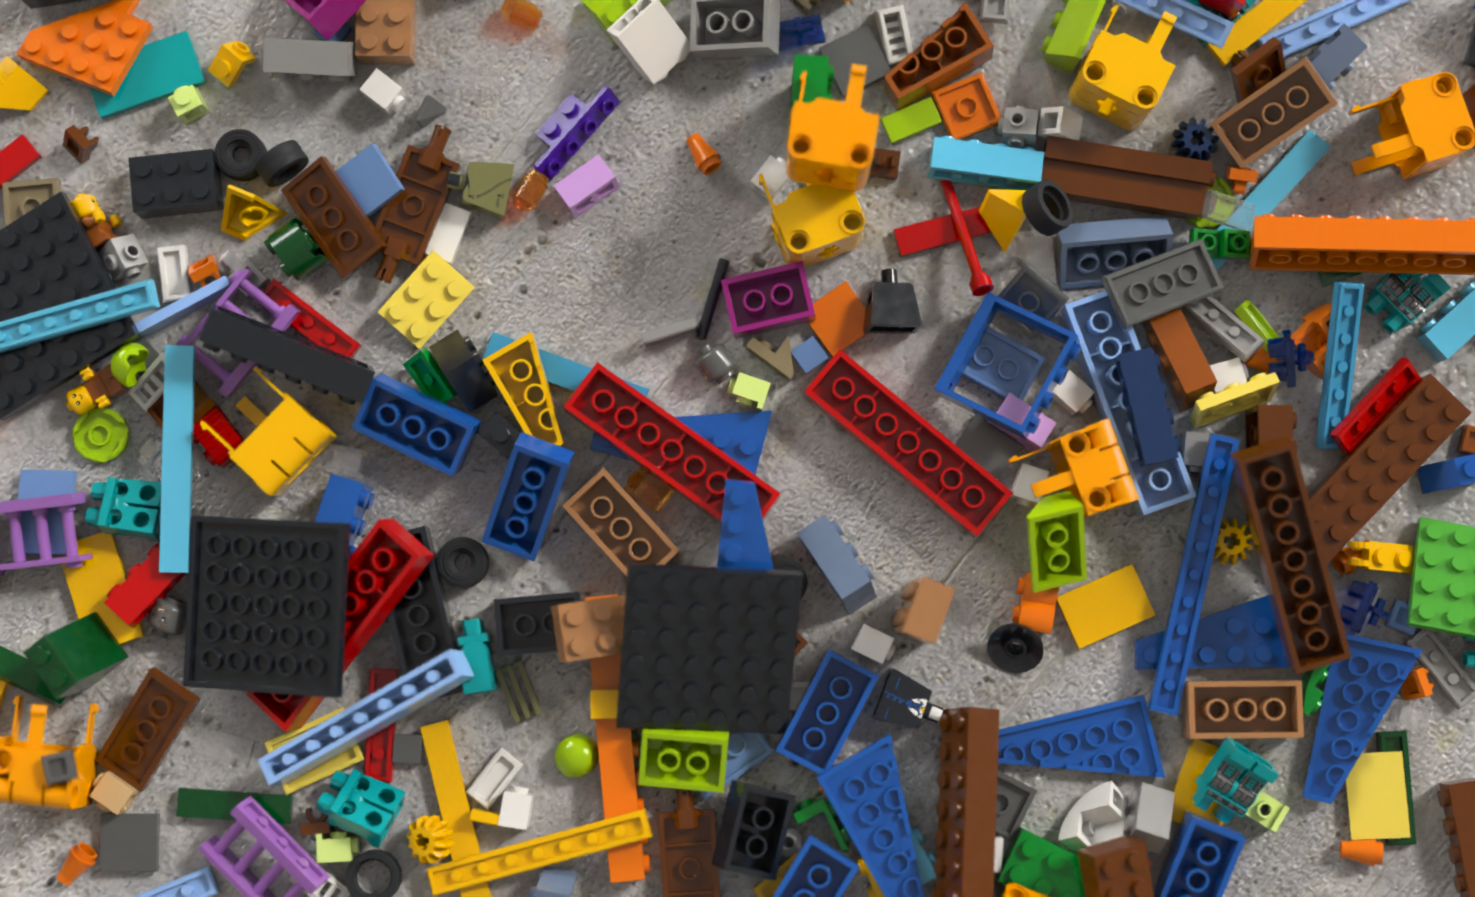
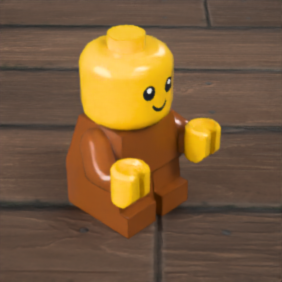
(94, 220)
(98, 389)

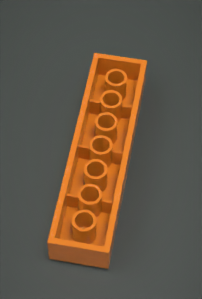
(1363, 244)

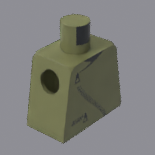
(484, 187)

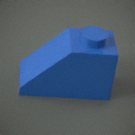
(1447, 474)

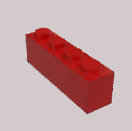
(141, 589)

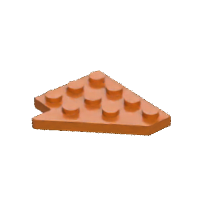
(91, 45)

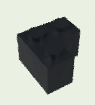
(463, 370)

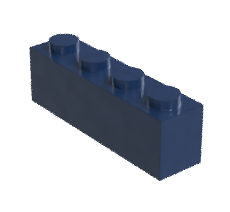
(1146, 406)

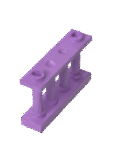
(282, 315)
(39, 507)
(276, 841)

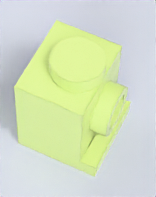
(185, 101)
(749, 390)
(1274, 815)
(337, 847)

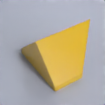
(18, 88)
(247, 213)
(1003, 214)

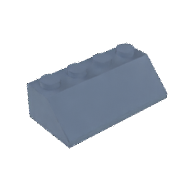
(1102, 247)

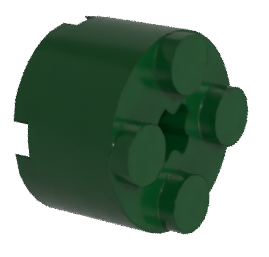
(296, 249)

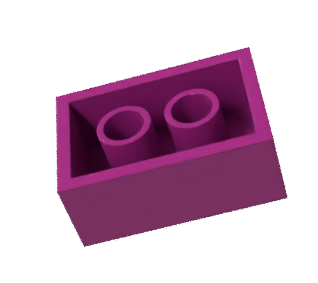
(325, 15)
(768, 300)

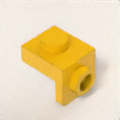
(230, 62)

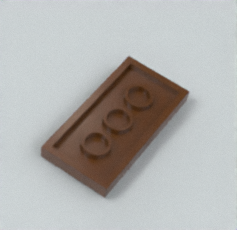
(333, 217)
(147, 729)

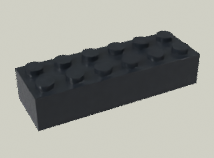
(286, 353)
(422, 617)

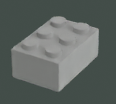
(734, 28)
(309, 59)

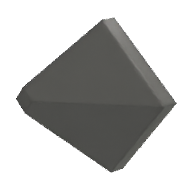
(429, 111)

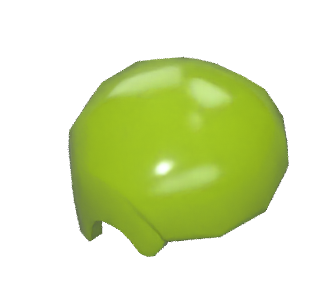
(128, 362)
(576, 755)

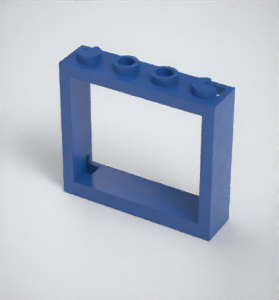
(969, 344)

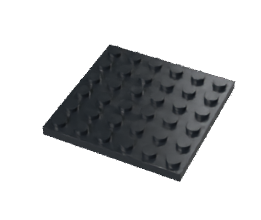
(43, 265)
(267, 605)
(708, 648)

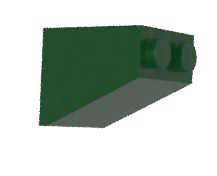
(76, 655)

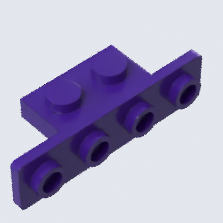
(570, 128)

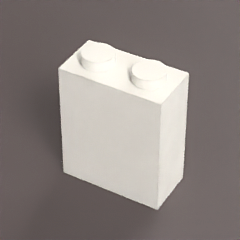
(650, 39)

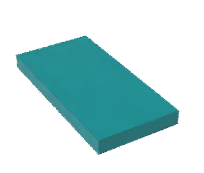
(154, 75)

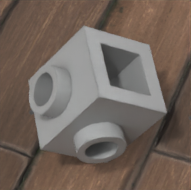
(1019, 127)
(123, 257)

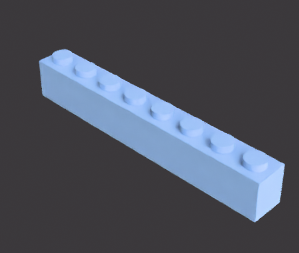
(366, 717)

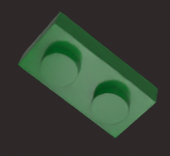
(429, 376)

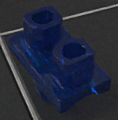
(801, 32)
(1285, 348)
(1366, 594)

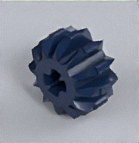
(1190, 131)

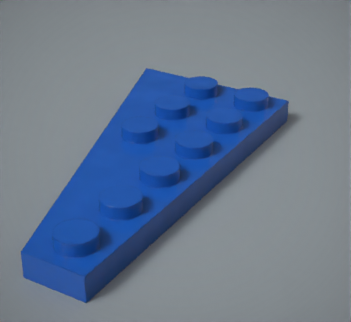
(735, 434)
(742, 531)
(1227, 639)
(1352, 708)
(1094, 739)
(874, 813)

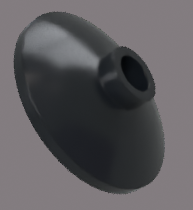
(1015, 657)

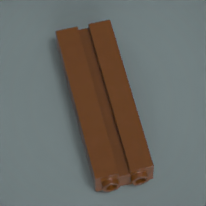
(1128, 177)

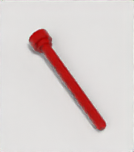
(980, 281)

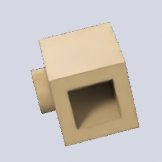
(113, 793)

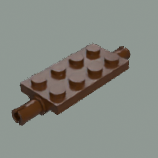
(412, 215)
(688, 850)

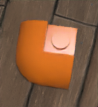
(1315, 336)

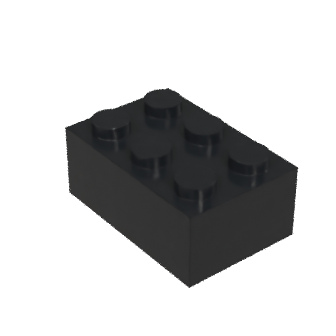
(175, 184)
(526, 623)
(753, 830)

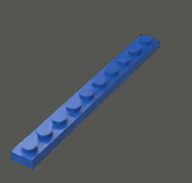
(1193, 575)

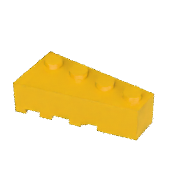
(524, 386)

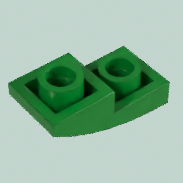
(1223, 243)
(1311, 694)

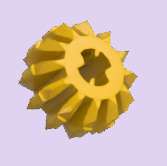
(1237, 550)
(429, 839)

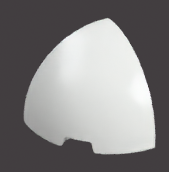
(1095, 818)

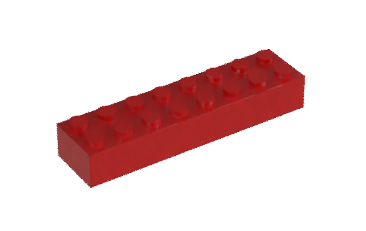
(660, 443)
(907, 443)
(377, 580)

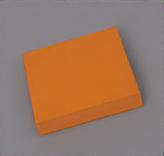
(966, 107)
(838, 319)

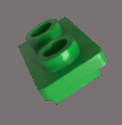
(809, 808)

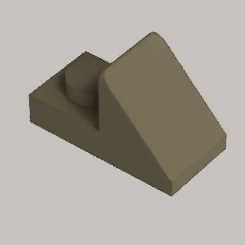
(779, 361)

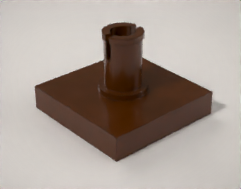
(1257, 69)

